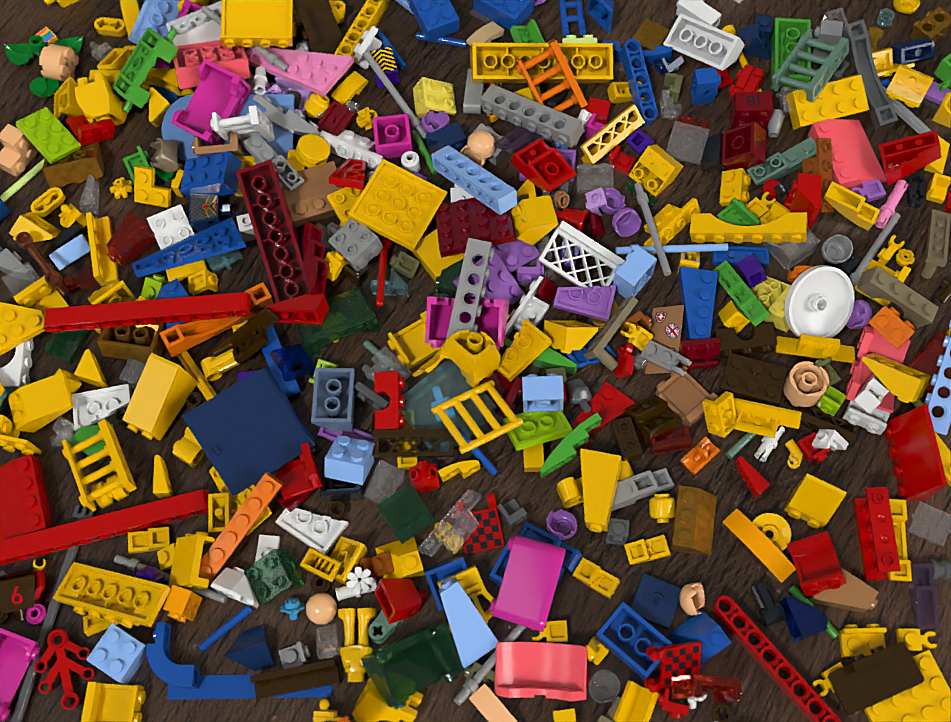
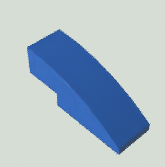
(572, 555)

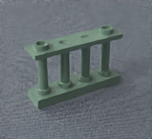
(820, 76)

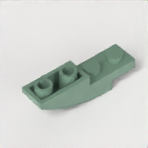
(784, 163)

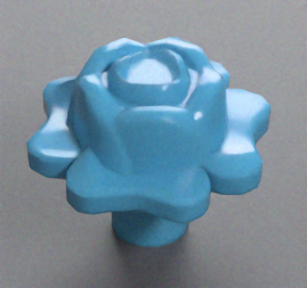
(292, 607)

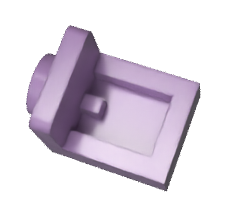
(595, 200)

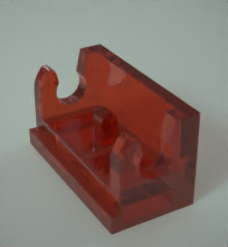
(671, 441)

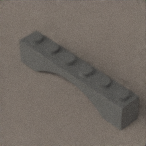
(880, 106)

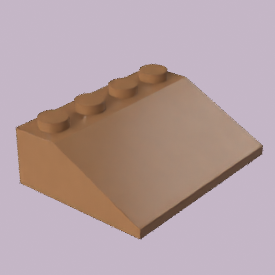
(309, 199)

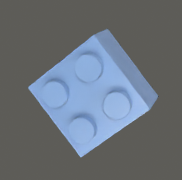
(634, 272)
(542, 393)
(349, 460)
(118, 654)

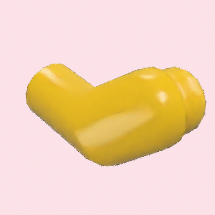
(795, 454)

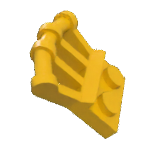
(473, 586)

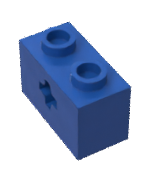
(704, 85)

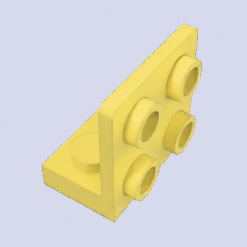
(433, 95)

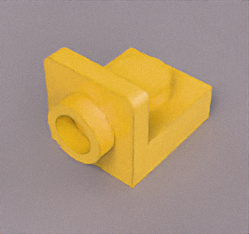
(202, 281)
(596, 650)

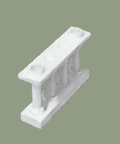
(244, 125)

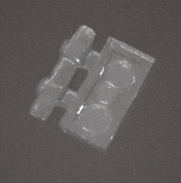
(386, 361)

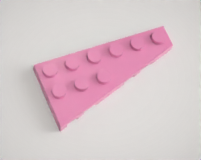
(306, 69)

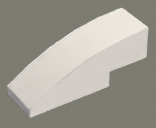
(871, 394)

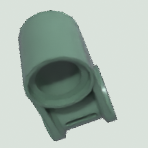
(387, 629)

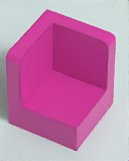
(593, 127)

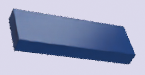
(737, 253)

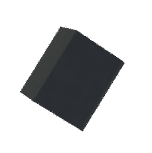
(340, 490)

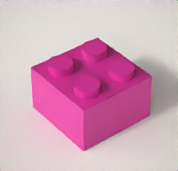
(392, 135)

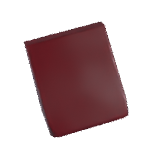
(596, 226)
(546, 291)

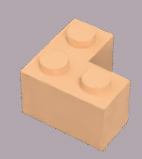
(16, 152)

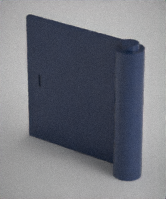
(249, 430)

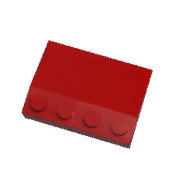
(915, 455)
(23, 498)

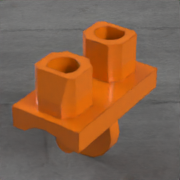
(699, 456)

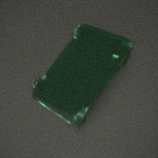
(347, 315)
(413, 664)

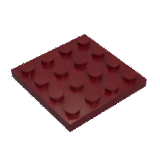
(472, 220)

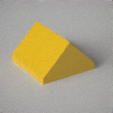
(349, 554)

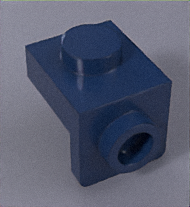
(667, 67)

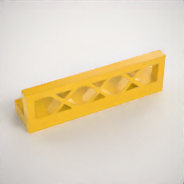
(614, 138)
(99, 235)

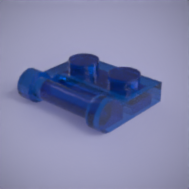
(290, 357)

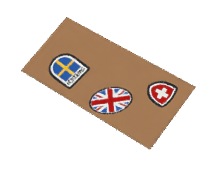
(666, 331)

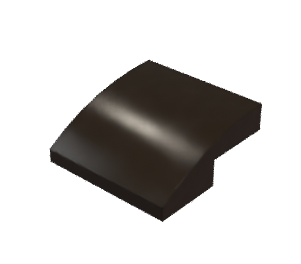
(652, 416)

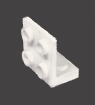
(170, 226)

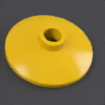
(777, 525)

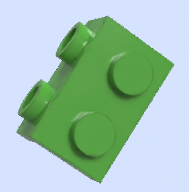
(527, 33)
(140, 158)
(738, 214)

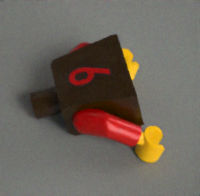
(21, 590)

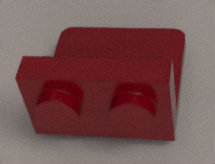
(507, 390)

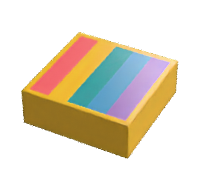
(48, 35)

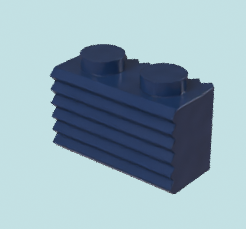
(913, 51)

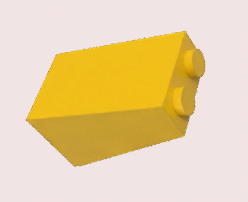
(158, 397)

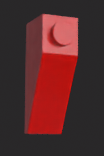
(301, 309)

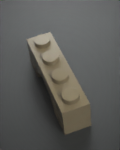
(882, 285)

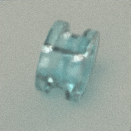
(890, 17)

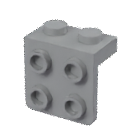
(356, 244)

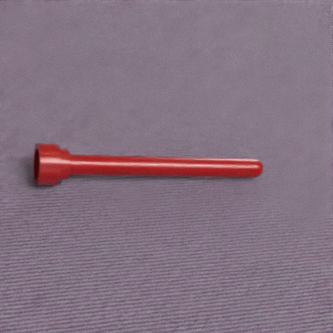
(387, 243)

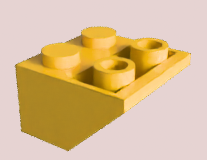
(655, 170)

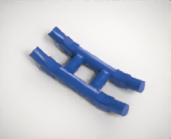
(578, 4)

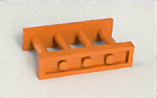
(562, 67)

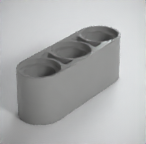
(472, 96)

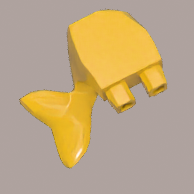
(99, 101)
(471, 352)
(373, 708)

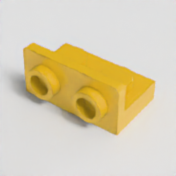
(720, 414)
(861, 640)

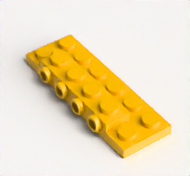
(111, 595)

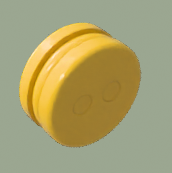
(312, 150)

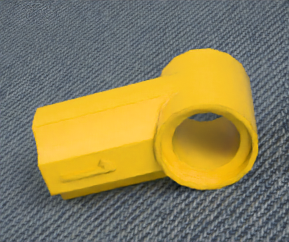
(215, 366)

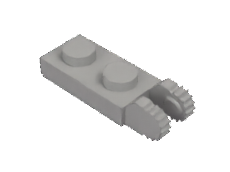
(664, 357)

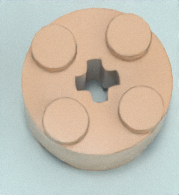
(58, 62)
(805, 384)

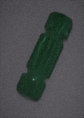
(652, 199)

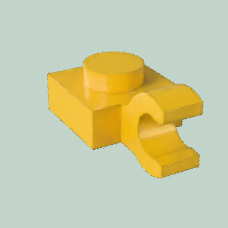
(176, 182)
(886, 254)

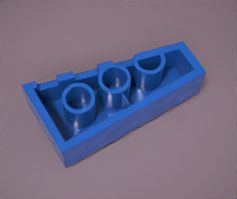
(698, 298)

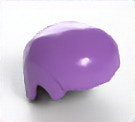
(434, 121)
(615, 201)
(626, 222)
(860, 315)
(561, 524)

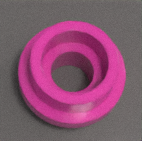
(39, 618)

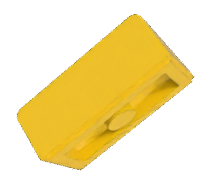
(938, 165)

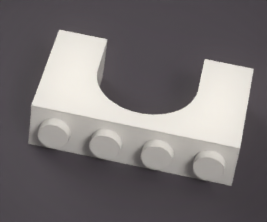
(700, 11)
(16, 372)

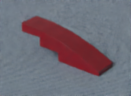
(313, 259)

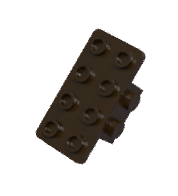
(318, 25)
(875, 677)

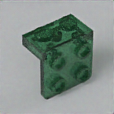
(273, 575)

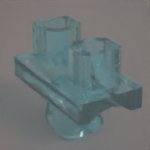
(224, 260)

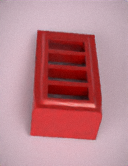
(753, 479)

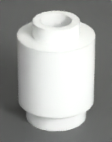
(410, 161)

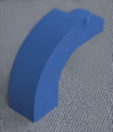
(163, 665)

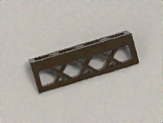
(814, 422)
(410, 436)
(296, 679)

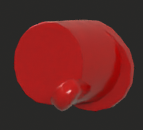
(574, 217)

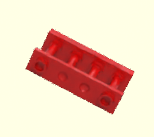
(876, 534)

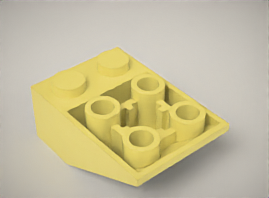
(773, 296)

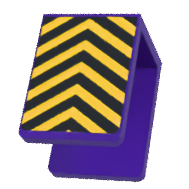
(386, 61)

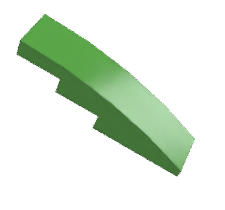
(741, 293)
(548, 359)
(565, 450)

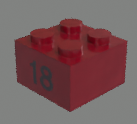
(751, 107)
(744, 146)

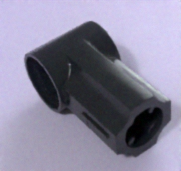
(769, 609)

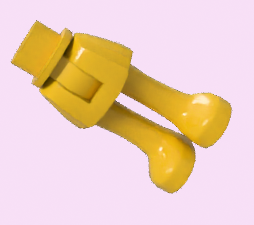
(352, 653)

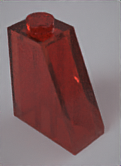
(130, 239)

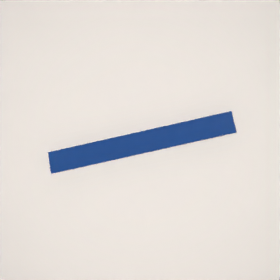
(233, 688)

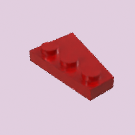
(349, 174)
(608, 404)

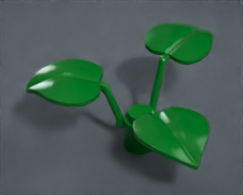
(21, 53)

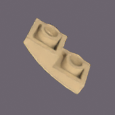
(486, 34)

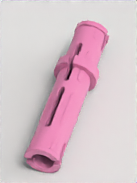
(888, 209)

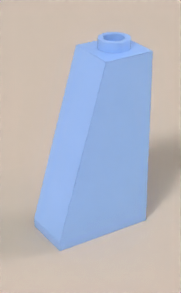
(469, 629)

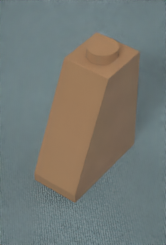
(852, 596)

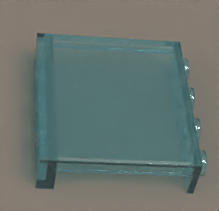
(436, 388)

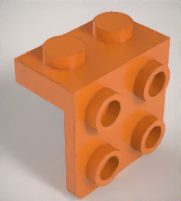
(892, 327)

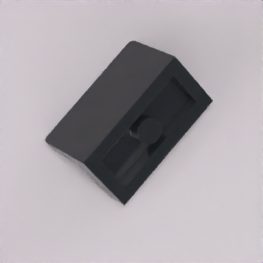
(713, 154)

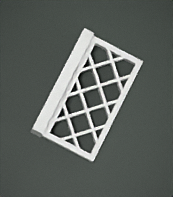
(585, 244)

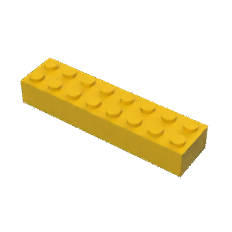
(498, 60)

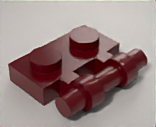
(698, 349)

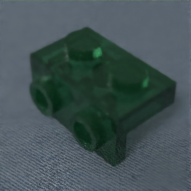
(65, 345)

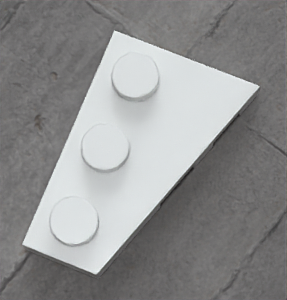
(98, 404)
(312, 529)

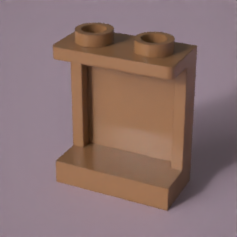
(235, 147)
(684, 396)

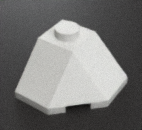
(236, 586)

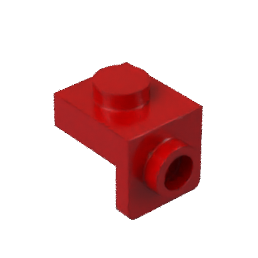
(809, 451)
(675, 710)

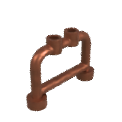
(52, 277)

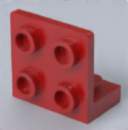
(300, 474)

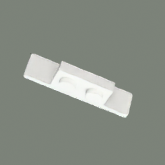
(353, 146)
(530, 309)

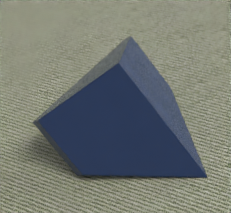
(252, 649)

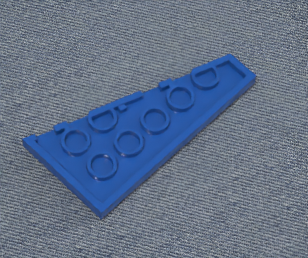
(204, 244)

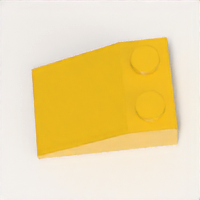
(898, 378)
(40, 403)
(814, 501)

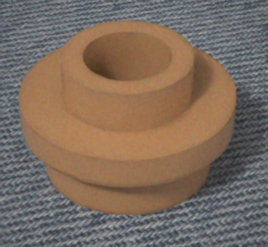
(560, 199)

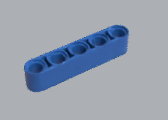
(641, 75)
(289, 388)

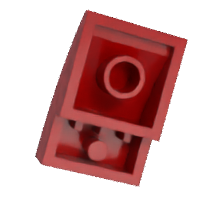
(543, 166)

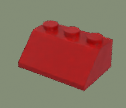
(805, 196)

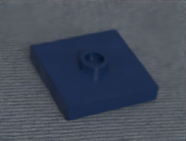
(656, 601)

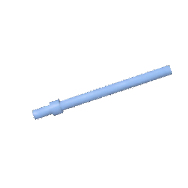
(675, 248)

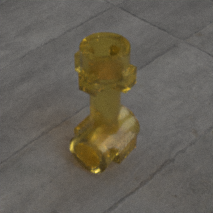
(875, 34)

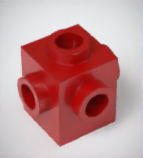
(424, 477)

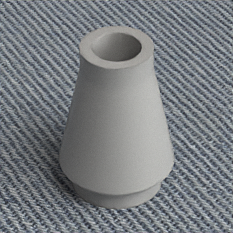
(775, 123)

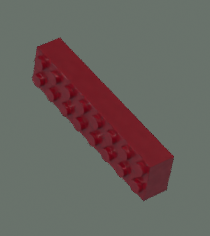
(274, 229)

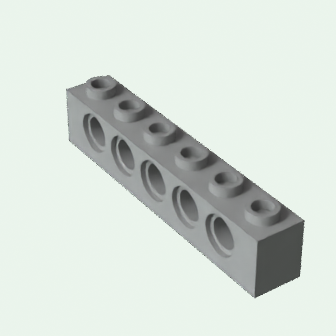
(531, 115)
(473, 249)

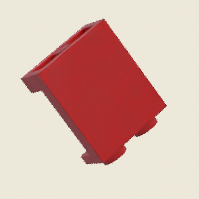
(816, 564)

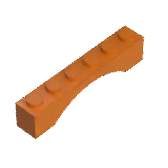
(187, 335)
(239, 526)

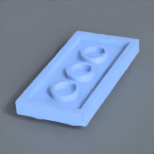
(155, 16)

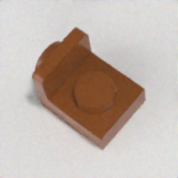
(638, 319)
(378, 565)

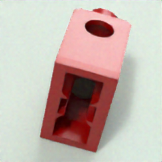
(399, 598)

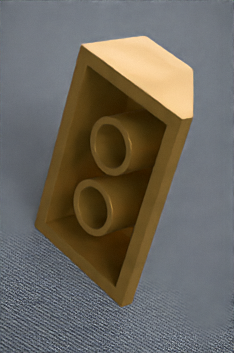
(75, 166)
(132, 342)
(693, 521)

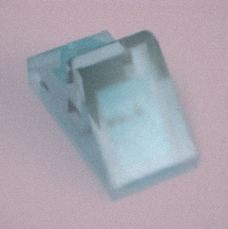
(394, 287)

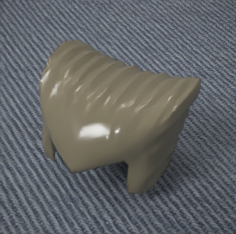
(166, 155)

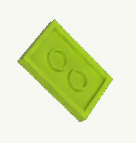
(48, 135)
(538, 428)

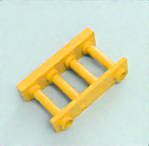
(117, 465)

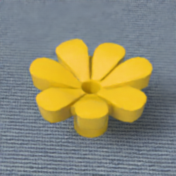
(121, 187)

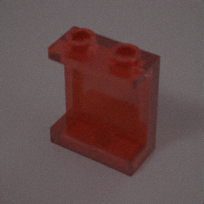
(690, 687)

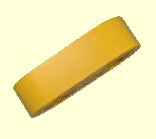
(110, 26)

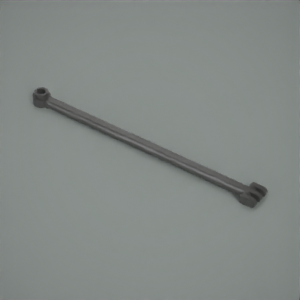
(48, 622)

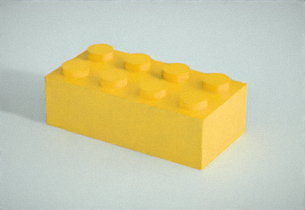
(835, 101)

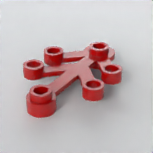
(62, 666)

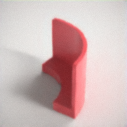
(869, 343)
(541, 669)

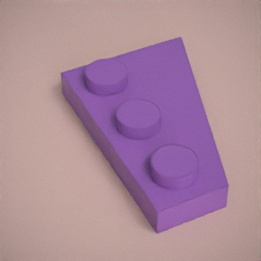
(586, 301)

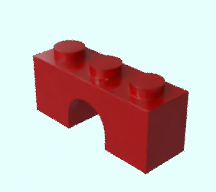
(390, 384)

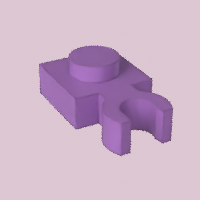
(870, 190)

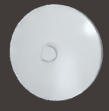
(819, 302)

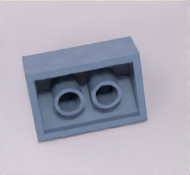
(334, 398)

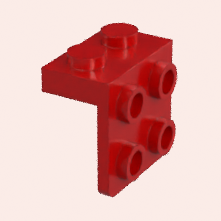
(89, 132)

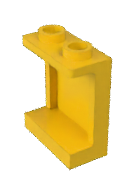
(411, 343)
(187, 561)
(113, 703)

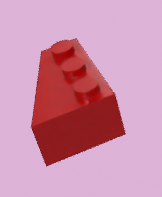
(909, 155)

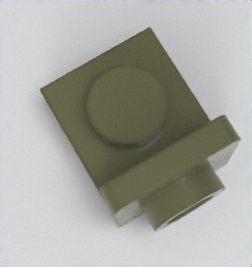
(674, 82)
(404, 264)
(825, 364)
(472, 670)

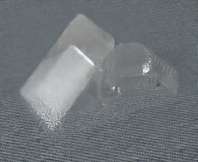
(328, 641)

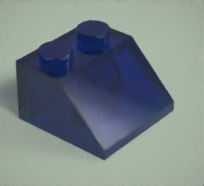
(803, 619)

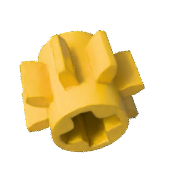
(365, 118)

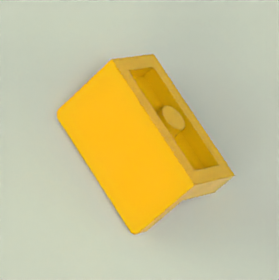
(635, 704)

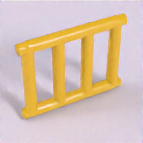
(480, 437)

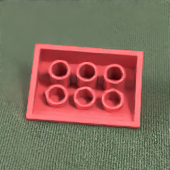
(192, 55)
(851, 152)

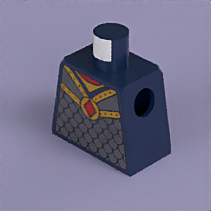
(206, 211)

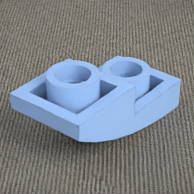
(70, 252)

